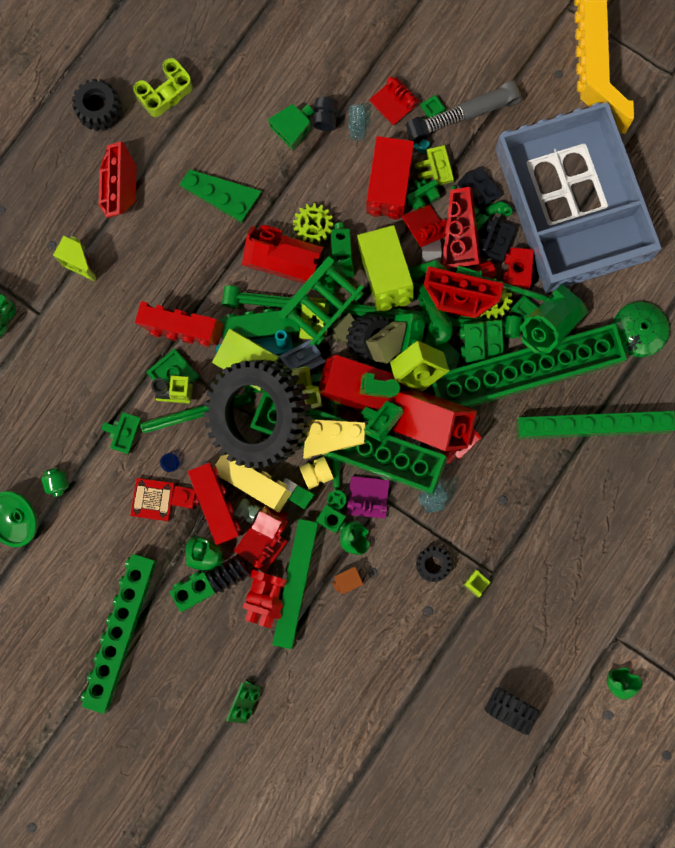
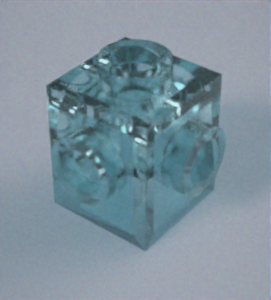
(433, 503)

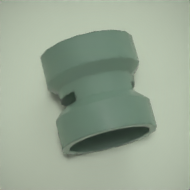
(249, 511)

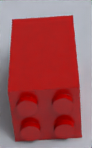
(389, 177)
(342, 383)
(434, 420)

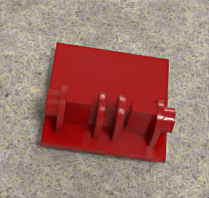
(394, 100)
(425, 225)
(259, 548)

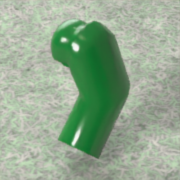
(500, 208)

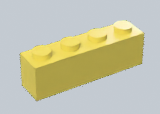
(254, 483)

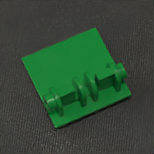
(344, 268)
(244, 702)

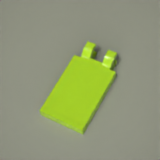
(238, 349)

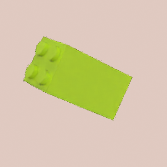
(385, 268)

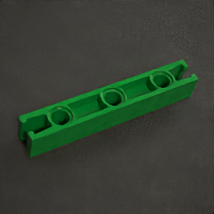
(295, 584)

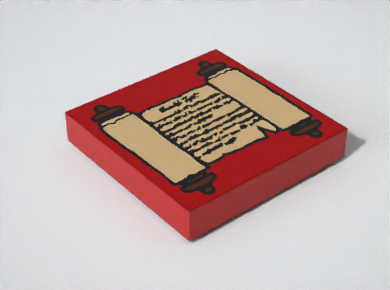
(152, 499)

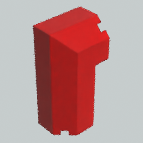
(281, 255)

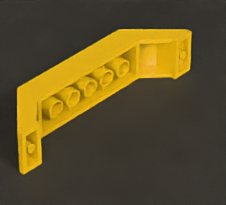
(594, 62)

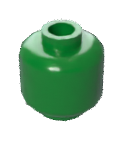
(55, 481)

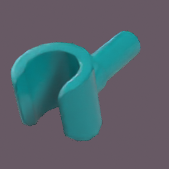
(422, 147)

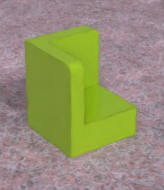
(476, 583)

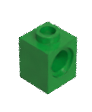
(328, 511)

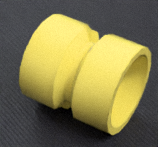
(316, 472)

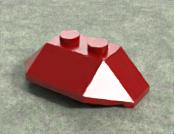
(117, 180)
(461, 292)

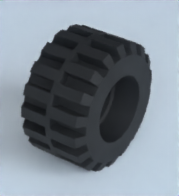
(93, 91)
(361, 332)
(512, 711)

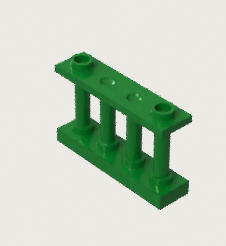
(302, 298)

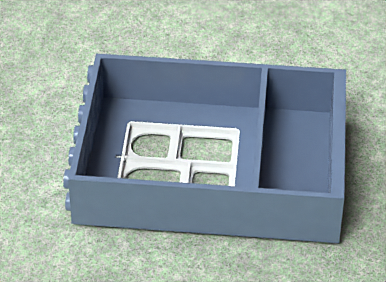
(590, 241)

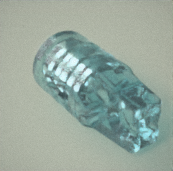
(356, 121)

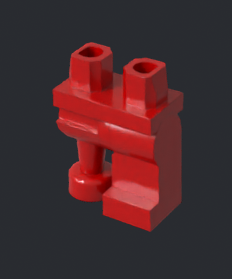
(264, 599)

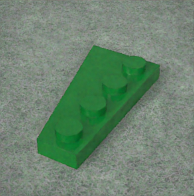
(224, 195)

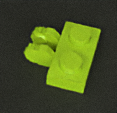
(439, 166)

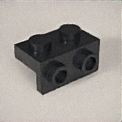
(483, 188)
(497, 241)

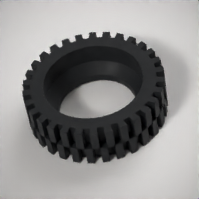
(289, 407)

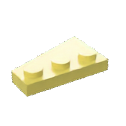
(332, 436)

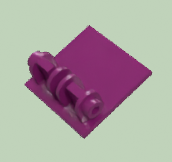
(368, 497)

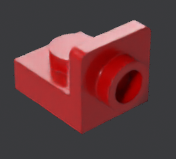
(184, 498)

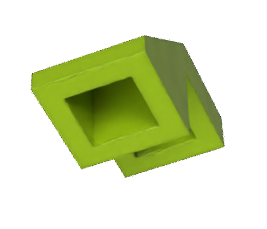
(313, 391)

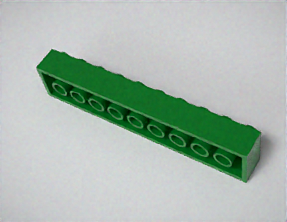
(530, 370)
(388, 459)

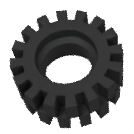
(445, 564)

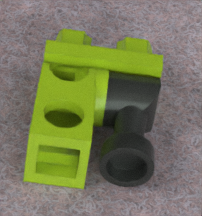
(175, 391)

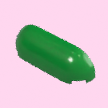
(437, 320)

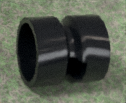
(324, 116)

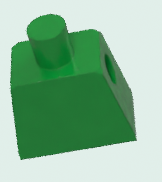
(291, 124)
(340, 242)

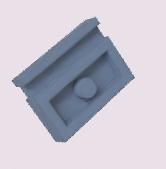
(303, 356)

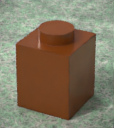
(347, 581)

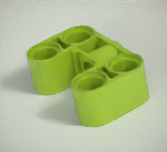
(168, 93)

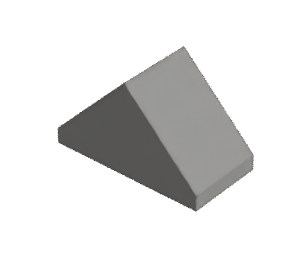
(431, 252)

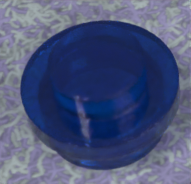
(169, 462)

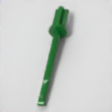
(463, 270)

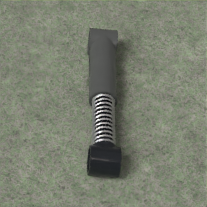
(506, 95)

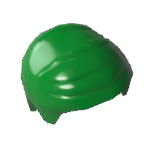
(354, 539)
(623, 684)

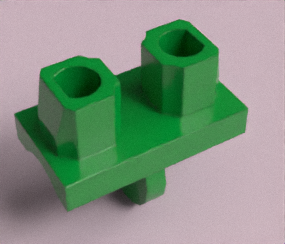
(420, 190)

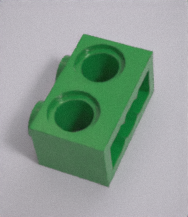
(195, 596)

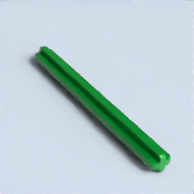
(187, 415)

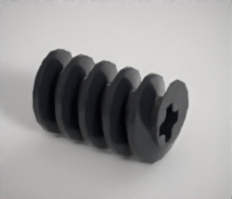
(228, 575)

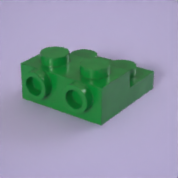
(481, 340)

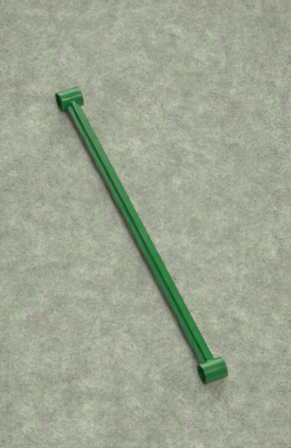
(233, 296)

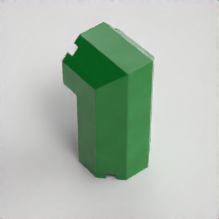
(552, 320)

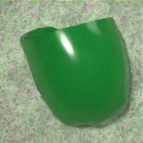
(203, 553)

